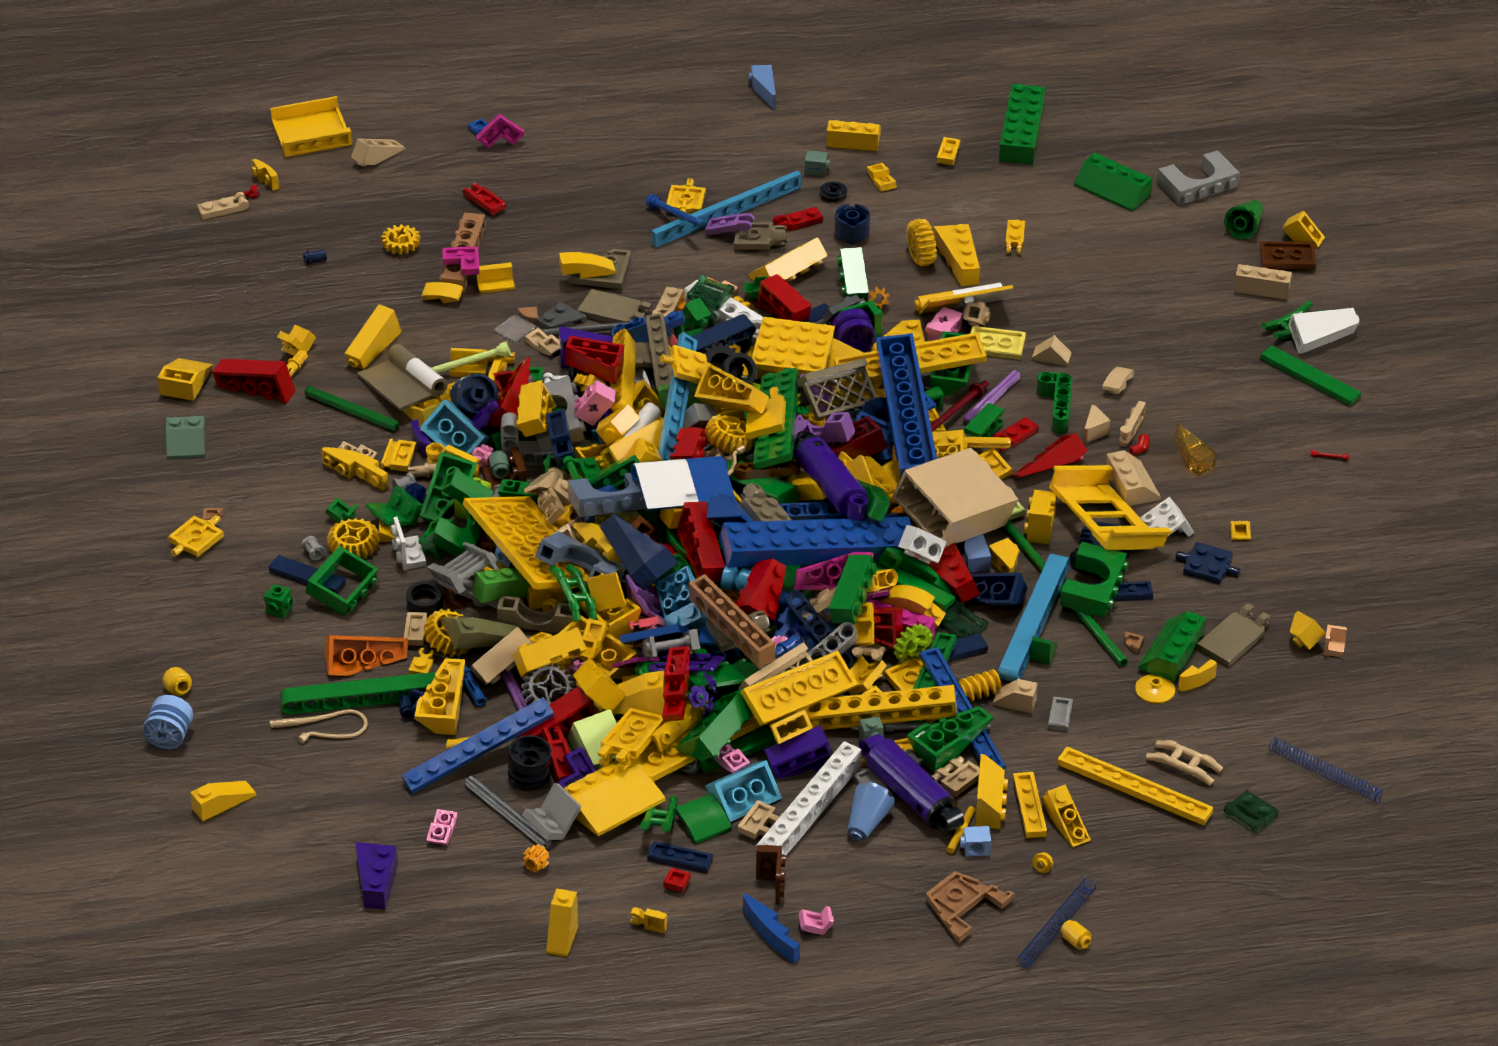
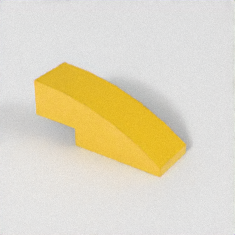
(585, 264)

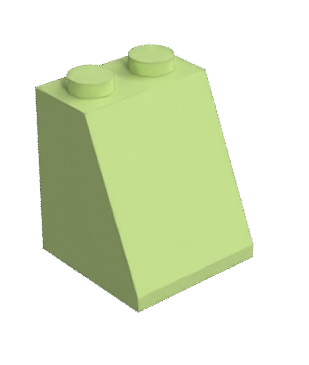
(589, 734)

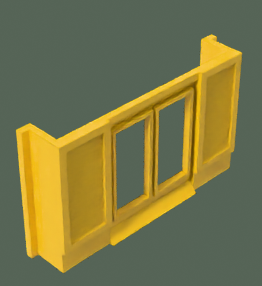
(1091, 485)

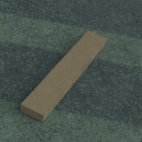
(658, 346)

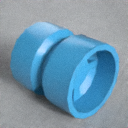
(734, 578)

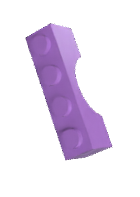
(836, 428)

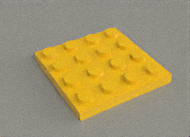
(792, 345)

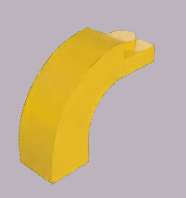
(914, 600)

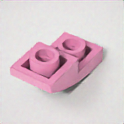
(732, 759)
(442, 827)

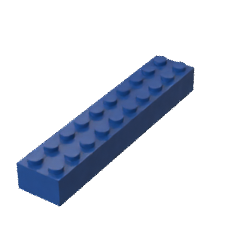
(905, 401)
(808, 540)

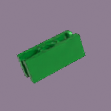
(985, 422)

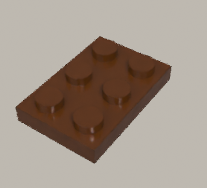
(1288, 255)

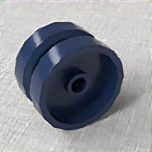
(473, 393)

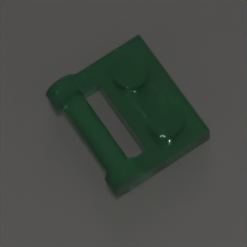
(709, 296)
(958, 626)
(1258, 811)

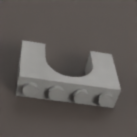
(1185, 189)
(563, 394)

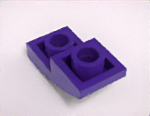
(420, 437)

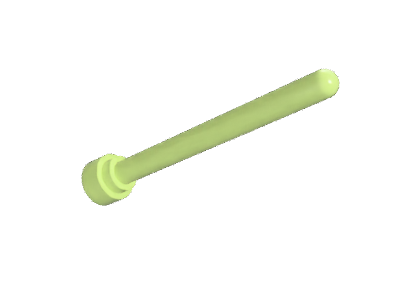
(501, 350)

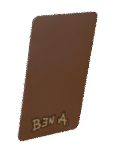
(453, 601)

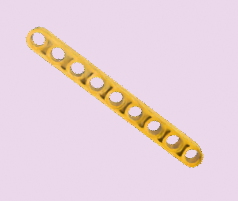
(625, 382)

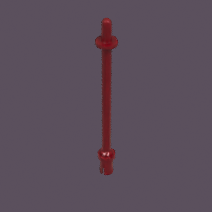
(976, 390)

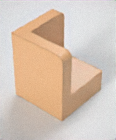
(1335, 641)

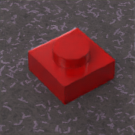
(677, 880)

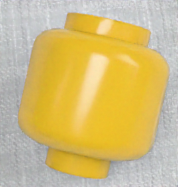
(177, 681)

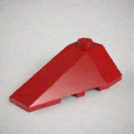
(1062, 451)

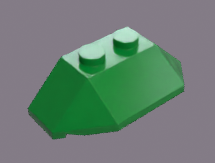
(613, 474)

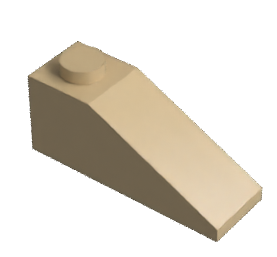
(375, 150)
(546, 480)

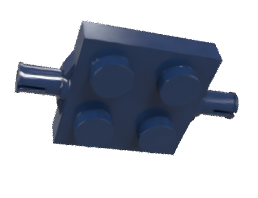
(1208, 562)

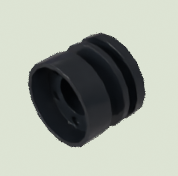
(529, 762)

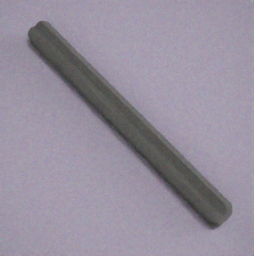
(506, 810)

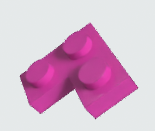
(499, 128)
(466, 256)

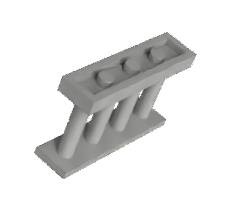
(462, 567)
(650, 649)

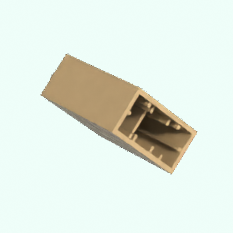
(955, 497)

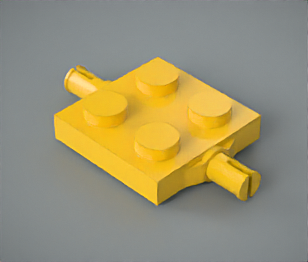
(686, 197)
(686, 363)
(196, 536)

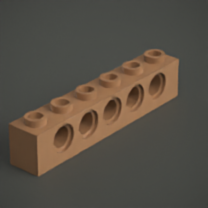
(469, 234)
(732, 621)

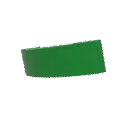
(896, 558)

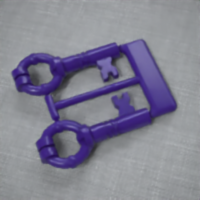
(696, 659)

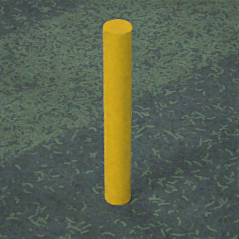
(960, 830)

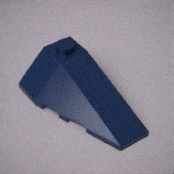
(638, 552)
(1000, 588)

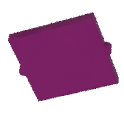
(883, 592)
(632, 663)

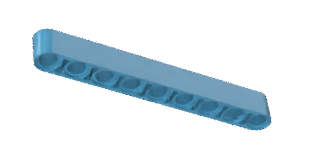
(1034, 617)

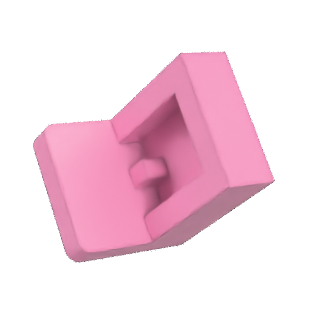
(816, 922)

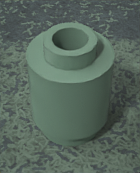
(499, 464)

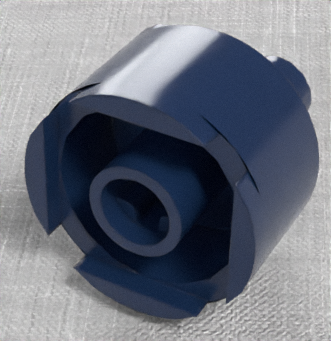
(852, 223)

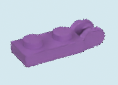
(729, 223)

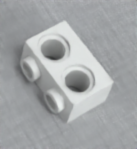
(923, 541)

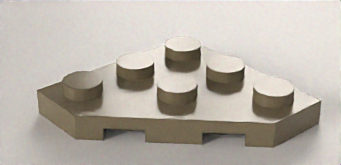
(620, 260)

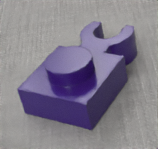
(483, 417)

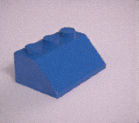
(725, 509)

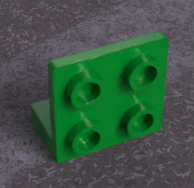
(399, 505)

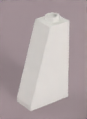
(1321, 327)

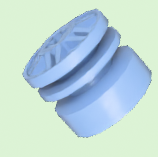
(168, 722)

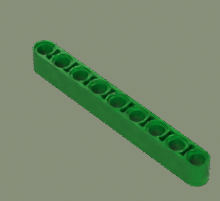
(351, 693)

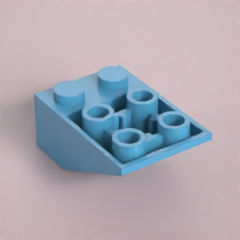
(675, 601)

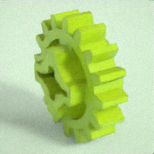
(913, 642)

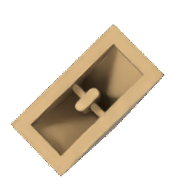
(1052, 352)
(1097, 425)

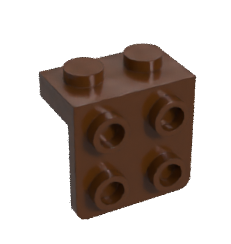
(769, 867)

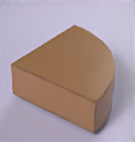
(529, 313)
(208, 513)
(1133, 642)

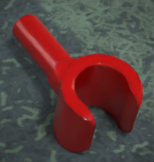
(252, 192)

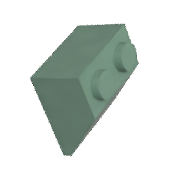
(185, 437)

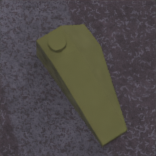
(475, 632)

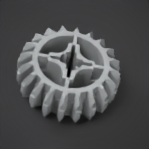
(540, 688)

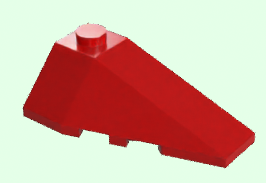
(509, 396)

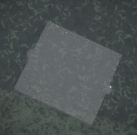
(514, 329)

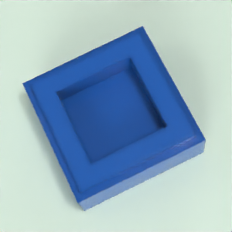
(476, 126)

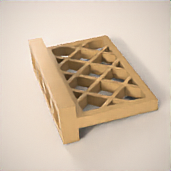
(779, 666)

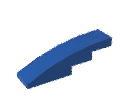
(767, 925)

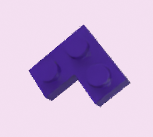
(579, 765)

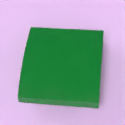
(703, 818)

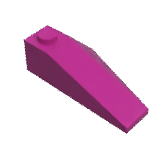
(823, 574)

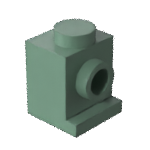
(870, 727)

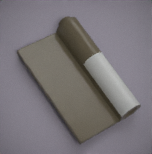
(404, 379)

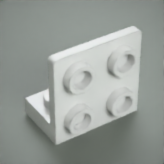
(1167, 515)
(408, 549)

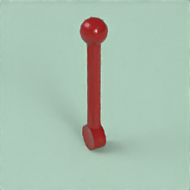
(1314, 453)

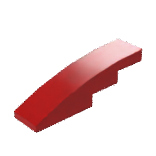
(676, 684)

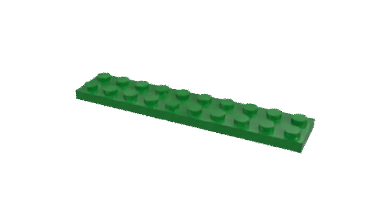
(778, 446)

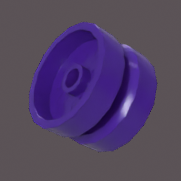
(854, 329)

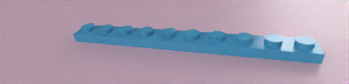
(728, 207)
(675, 405)

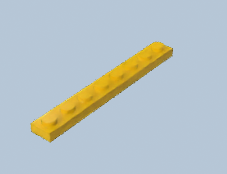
(1135, 785)

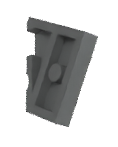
(560, 316)

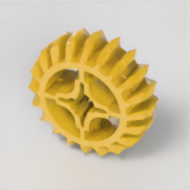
(921, 242)
(728, 433)
(355, 536)
(438, 636)

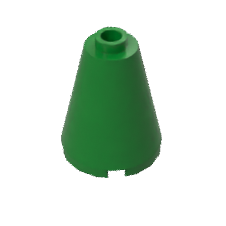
(1243, 219)

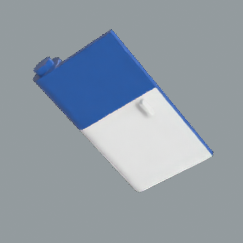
(682, 480)

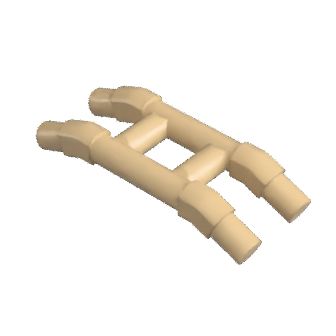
(876, 651)
(1190, 768)

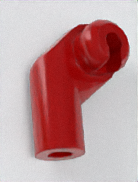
(1142, 446)

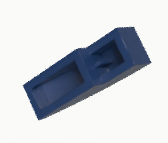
(560, 436)

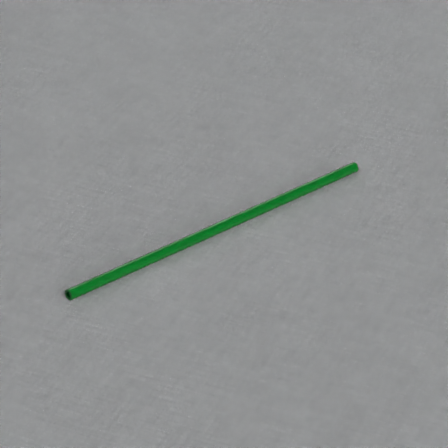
(1085, 617)

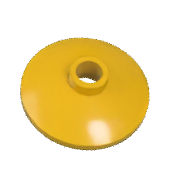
(1155, 689)

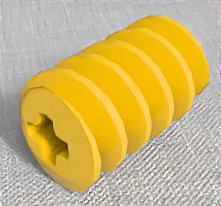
(980, 684)

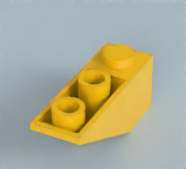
(1065, 815)

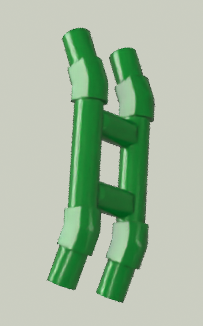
(1282, 322)
(573, 599)
(663, 817)

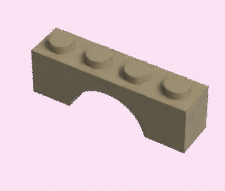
(514, 612)

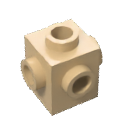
(972, 309)

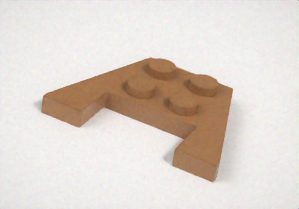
(958, 895)

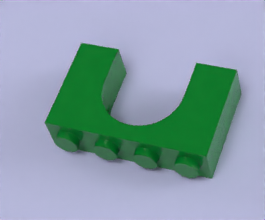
(447, 534)
(1095, 598)

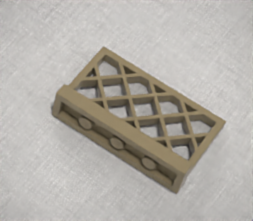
(830, 375)

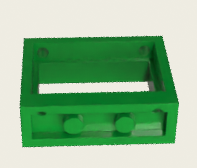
(350, 562)

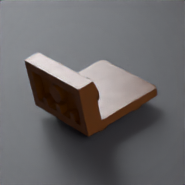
(517, 469)

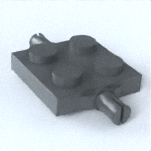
(833, 309)

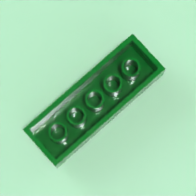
(1022, 124)

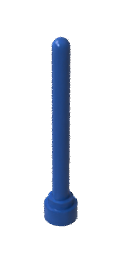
(654, 201)

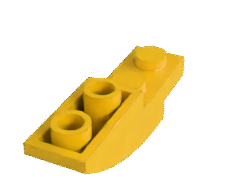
(353, 463)
(592, 536)

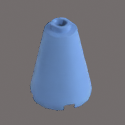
(868, 809)

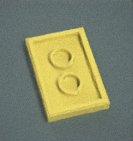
(1001, 342)

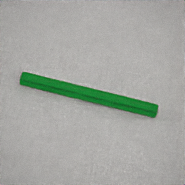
(352, 408)

